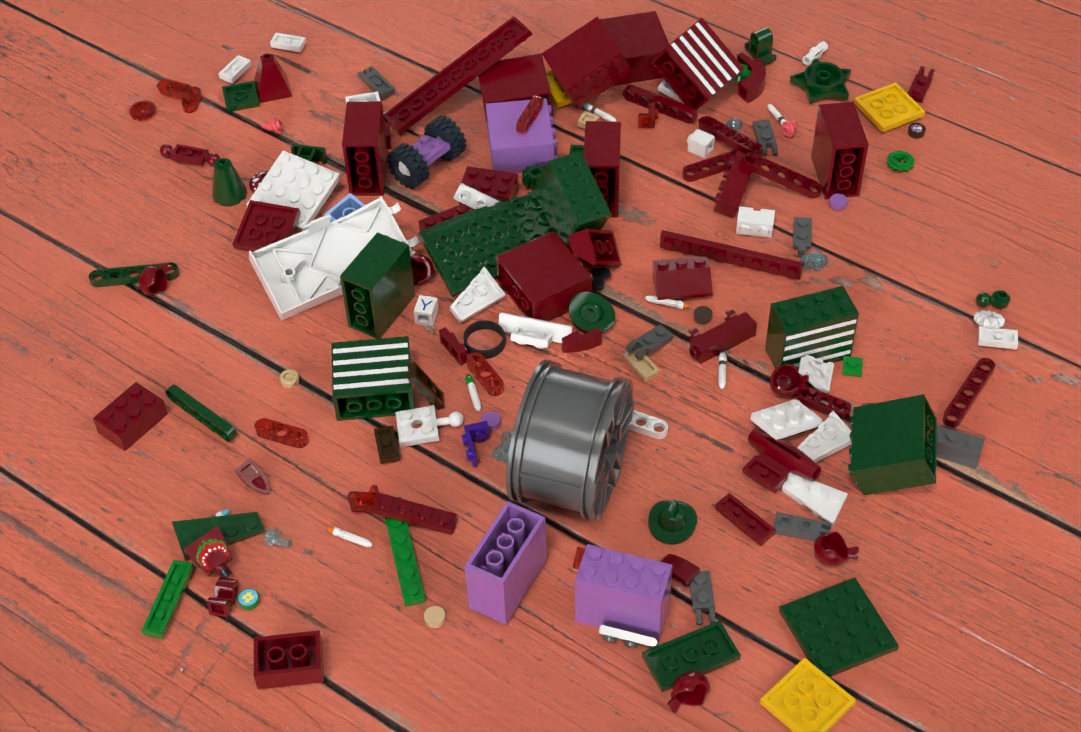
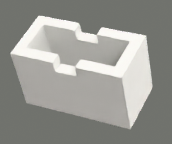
(755, 222)

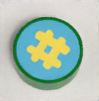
(248, 599)

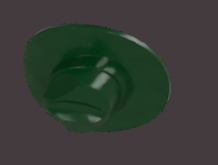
(591, 312)
(672, 521)

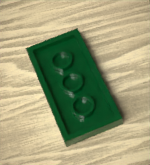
(695, 651)

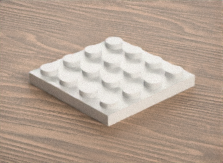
(297, 185)

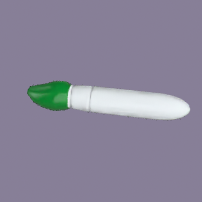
(473, 392)

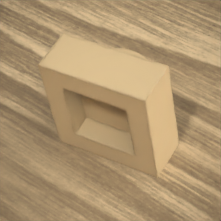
(586, 116)

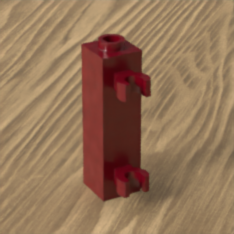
(722, 337)

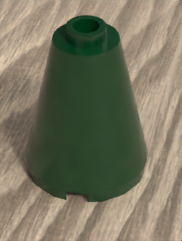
(227, 184)

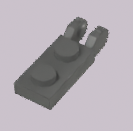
(765, 136)
(650, 341)
(702, 597)

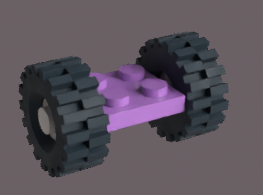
(412, 162)

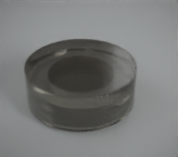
(702, 315)

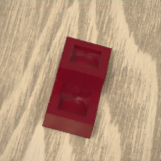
(576, 342)
(682, 569)

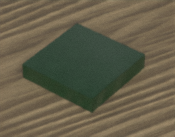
(240, 96)

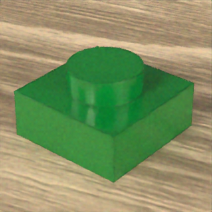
(852, 366)

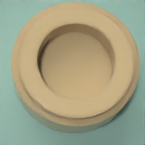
(289, 378)
(434, 617)

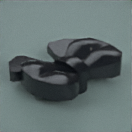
(599, 276)

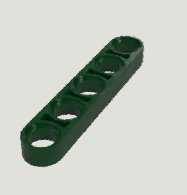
(125, 273)
(201, 413)

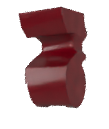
(223, 599)

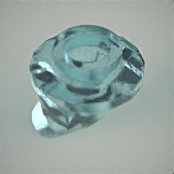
(735, 123)
(272, 537)

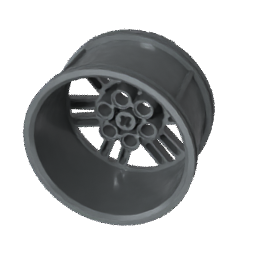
(569, 439)

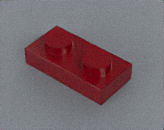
(451, 344)

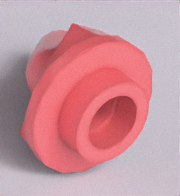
(273, 125)
(788, 128)

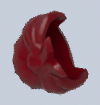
(421, 269)
(154, 279)
(787, 380)
(832, 549)
(689, 689)

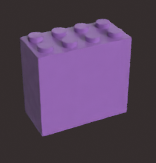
(514, 150)
(506, 562)
(622, 591)

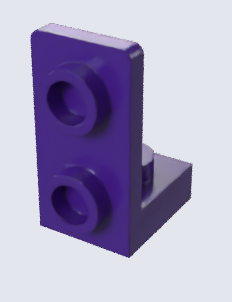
(473, 433)

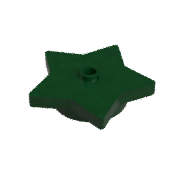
(822, 81)

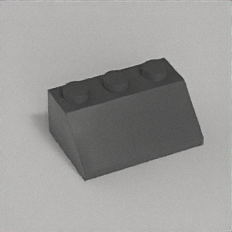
(958, 445)

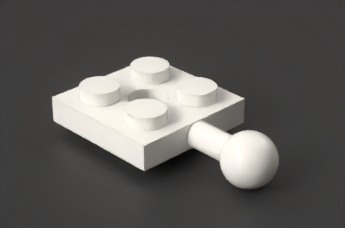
(427, 418)

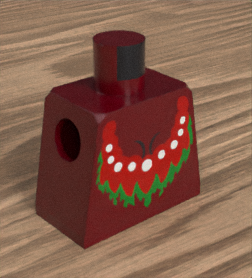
(211, 553)

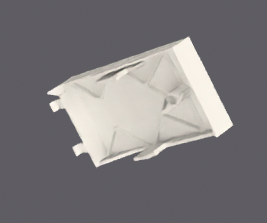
(309, 264)

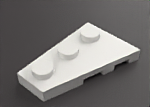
(477, 296)
(827, 439)
(819, 498)

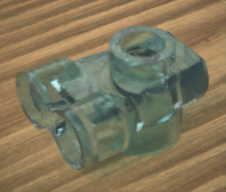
(814, 259)
(502, 451)

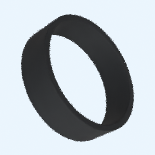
(480, 325)

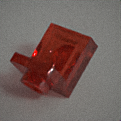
(647, 120)
(362, 501)

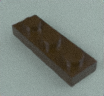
(425, 385)

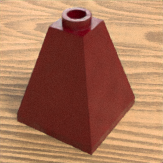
(271, 80)

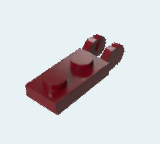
(920, 85)

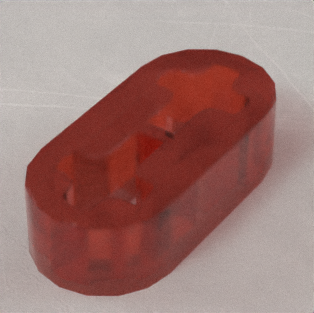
(192, 105)

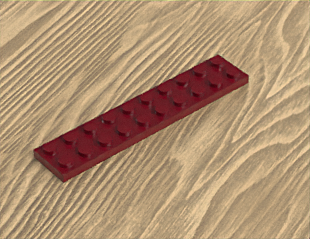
(457, 75)

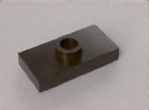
(386, 444)

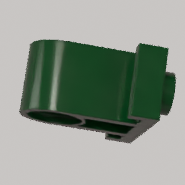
(761, 45)
(310, 153)

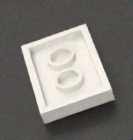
(786, 419)

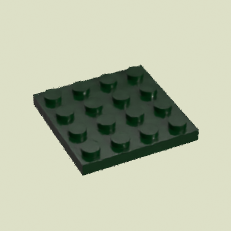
(838, 628)

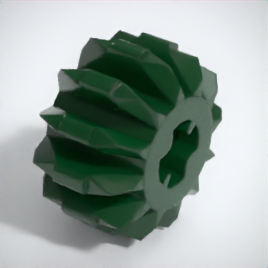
(531, 175)

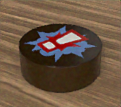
(916, 130)

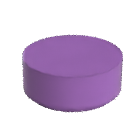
(838, 202)
(493, 420)

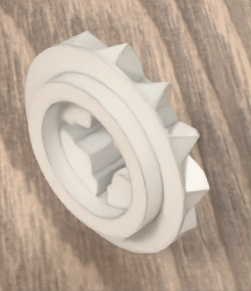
(989, 319)

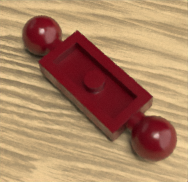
(189, 154)

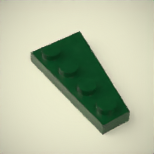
(233, 528)

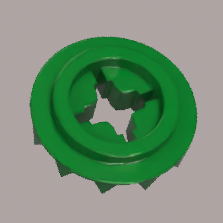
(897, 156)

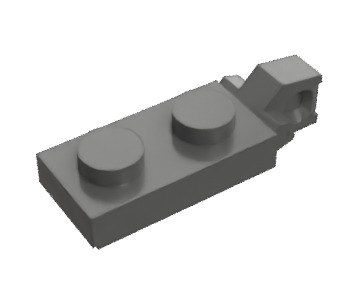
(802, 234)

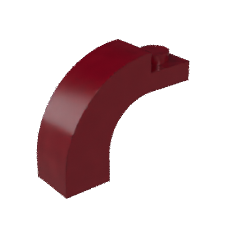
(753, 85)

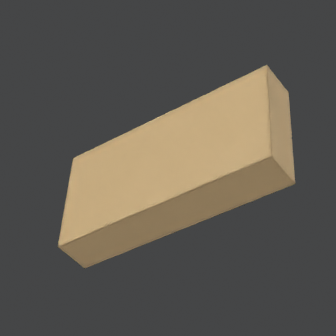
(643, 367)

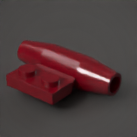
(777, 461)

